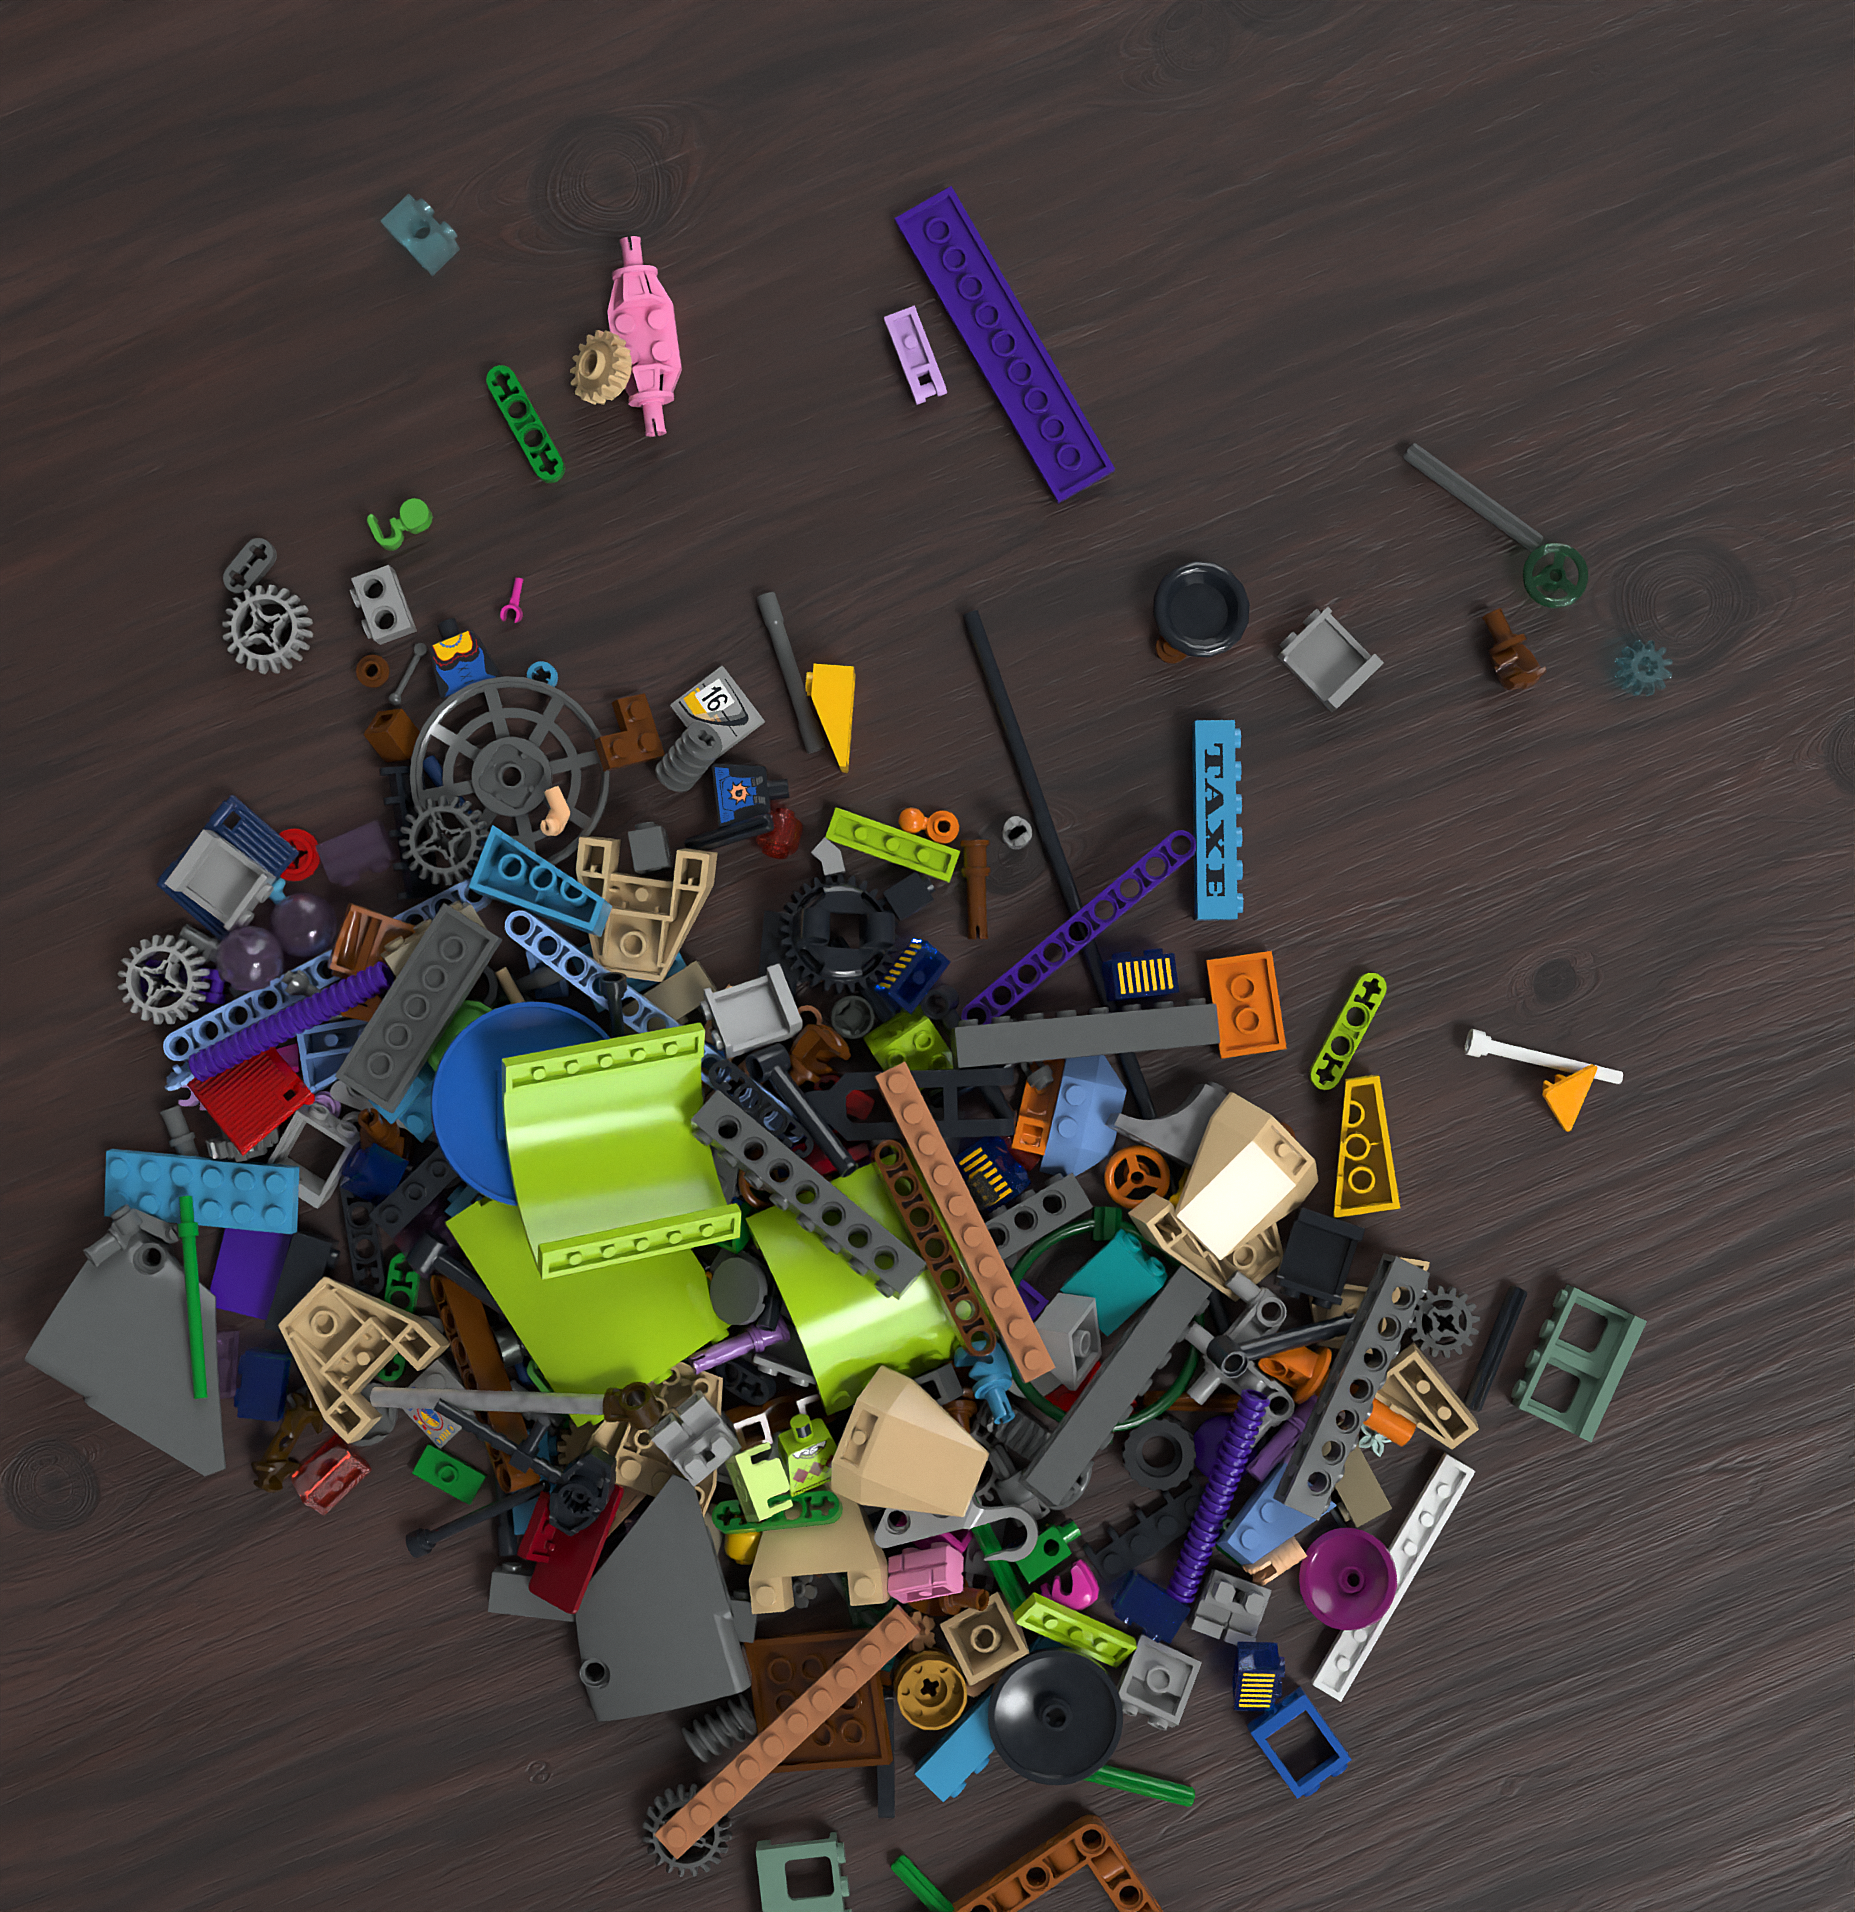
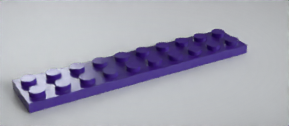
(1004, 345)

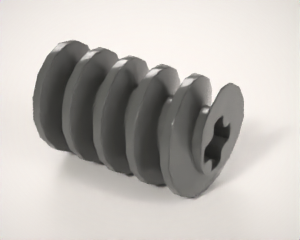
(689, 757)
(722, 1730)

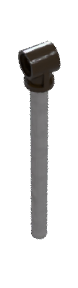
(631, 1404)

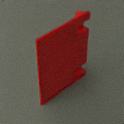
(250, 1097)

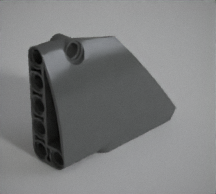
(127, 1351)
(660, 1616)

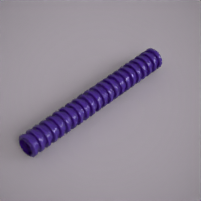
(290, 1021)
(1217, 1496)

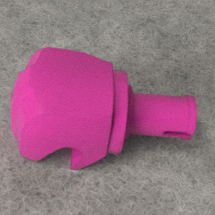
(1084, 1588)

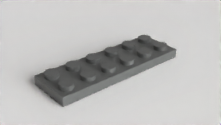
(418, 1008)

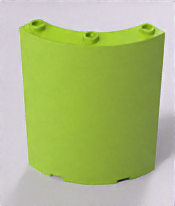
(595, 1323)

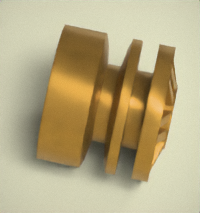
(934, 1706)

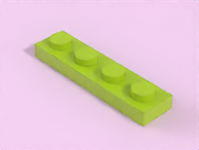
(892, 845)
(1074, 1630)

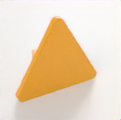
(1568, 1095)

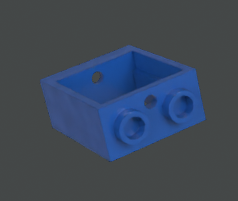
(1284, 1712)

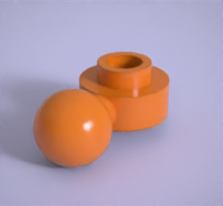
(913, 820)

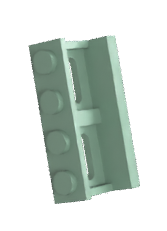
(1597, 1370)
(773, 1881)

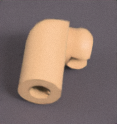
(558, 814)

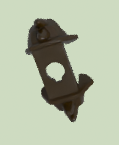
(274, 1464)

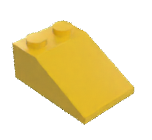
(833, 699)

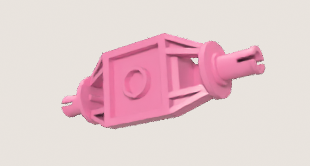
(650, 333)

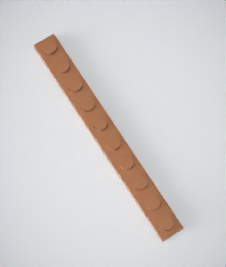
(964, 1222)
(787, 1731)

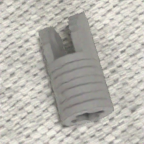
(1022, 840)

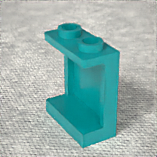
(1119, 1280)

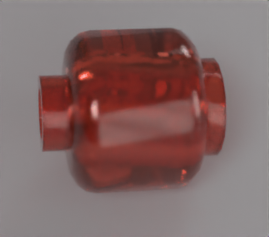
(784, 838)

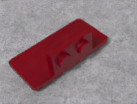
(562, 1560)

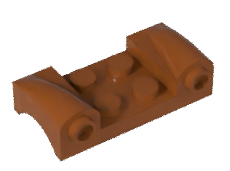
(363, 940)

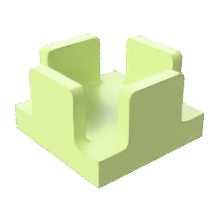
(758, 1483)

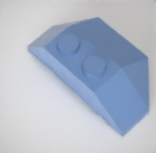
(1083, 1104)

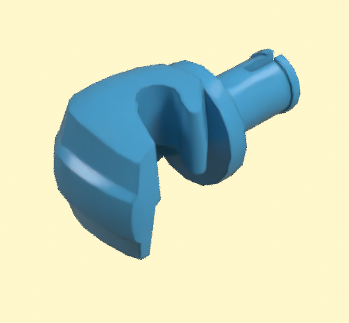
(992, 1377)

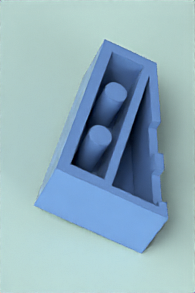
(325, 1049)
(1263, 1522)

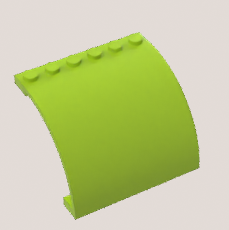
(610, 1151)
(841, 1315)

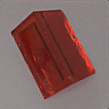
(329, 1475)

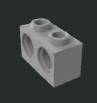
(389, 602)

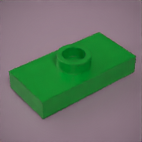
(449, 1473)

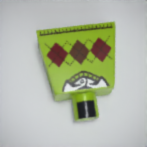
(806, 1454)

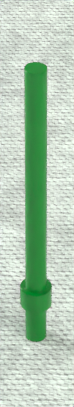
(188, 1231)

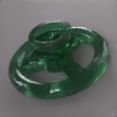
(1543, 579)

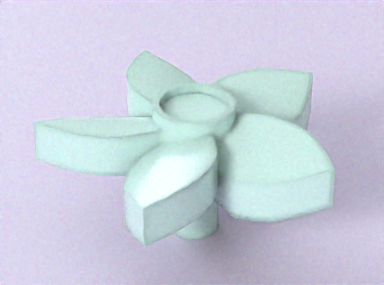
(1372, 1439)

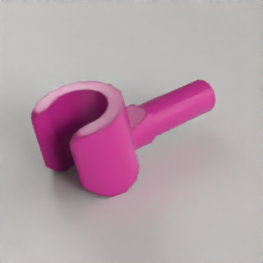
(514, 602)

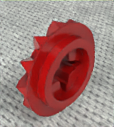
(309, 862)

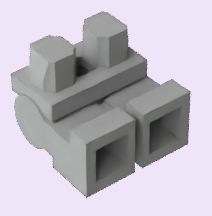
(697, 1441)
(1229, 1608)

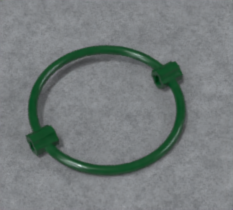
(1103, 1226)

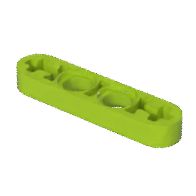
(1351, 1033)

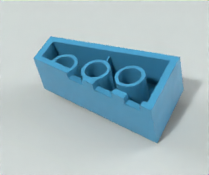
(528, 882)

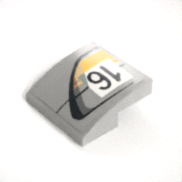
(720, 705)

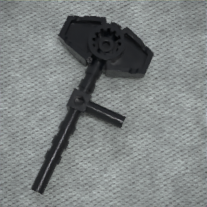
(580, 1490)

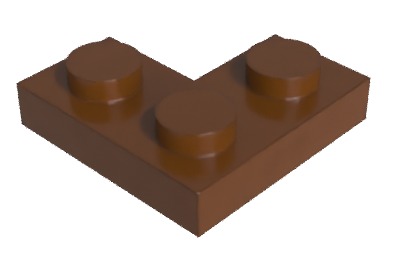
(638, 736)

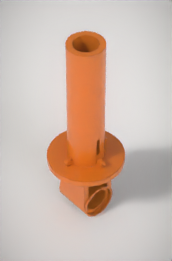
(1307, 1373)

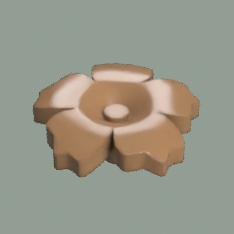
(924, 1637)

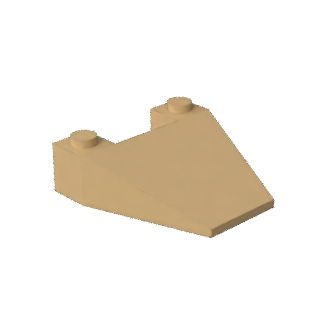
(647, 912)
(1253, 1259)
(345, 1341)
(819, 1549)

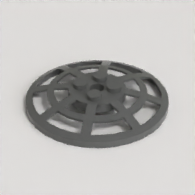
(508, 753)

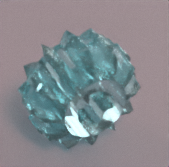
(1643, 680)

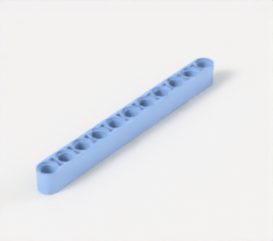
(254, 1001)
(646, 1011)

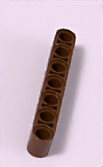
(947, 1258)
(481, 1370)

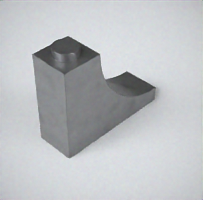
(1178, 1132)

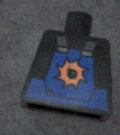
(745, 792)

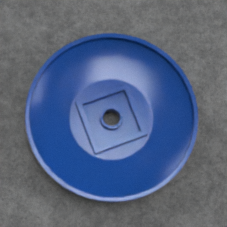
(469, 1086)

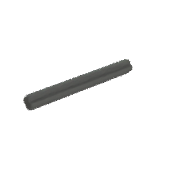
(1473, 497)

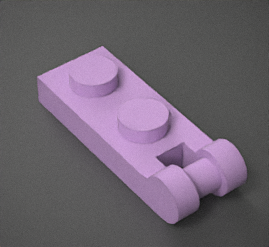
(914, 353)

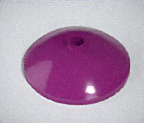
(1328, 1574)

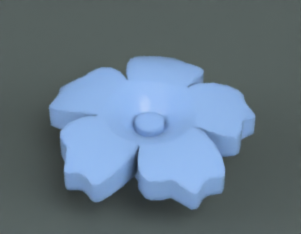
(179, 1078)

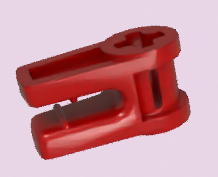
(857, 1102)

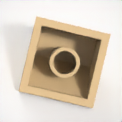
(985, 1639)

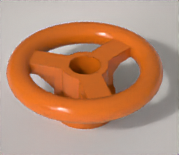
(1135, 1165)

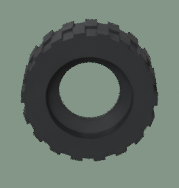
(1166, 1476)

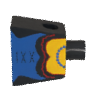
(460, 659)

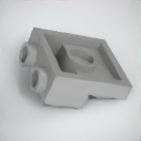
(1157, 1683)

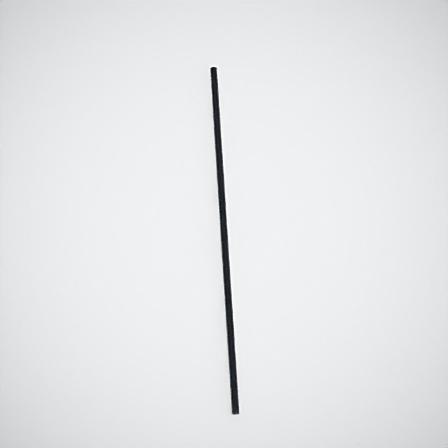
(1073, 904)

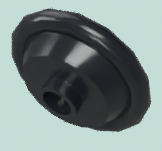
(1201, 609)

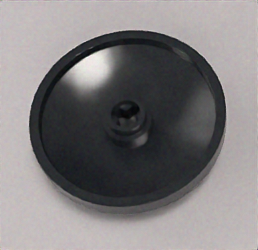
(1055, 1716)

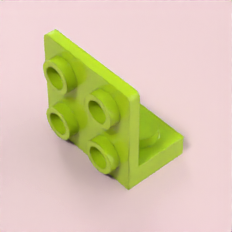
(909, 1040)

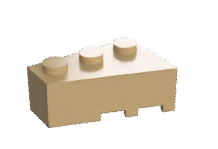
(1425, 1398)

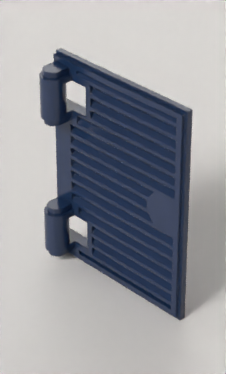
(252, 838)

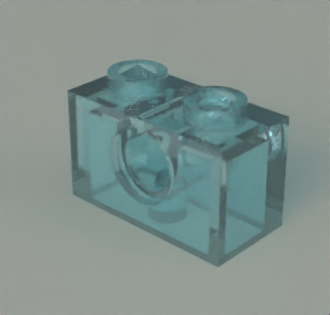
(407, 219)

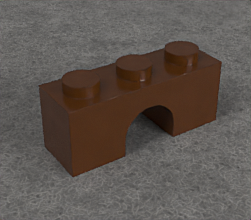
(758, 1423)

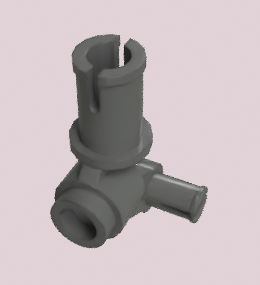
(125, 1224)

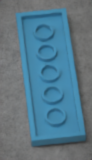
(223, 1191)

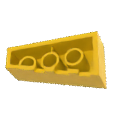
(1365, 1157)

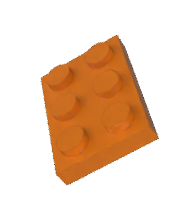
(1246, 1004)

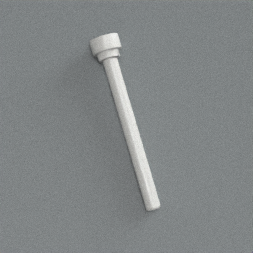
(1480, 1044)

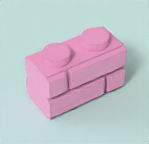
(925, 1573)

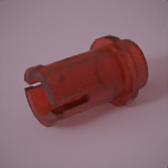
(1026, 1159)

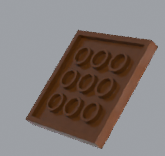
(786, 1668)

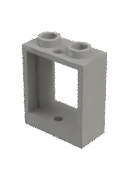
(311, 1187)

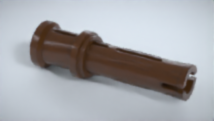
(975, 871)

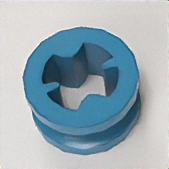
(547, 668)

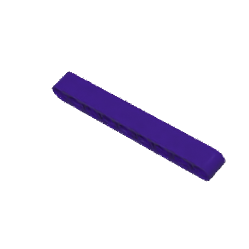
(1088, 916)

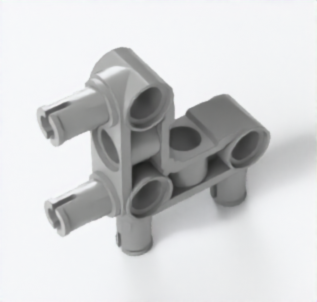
(1246, 1327)

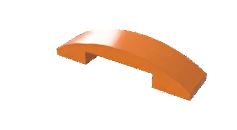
(1037, 1111)

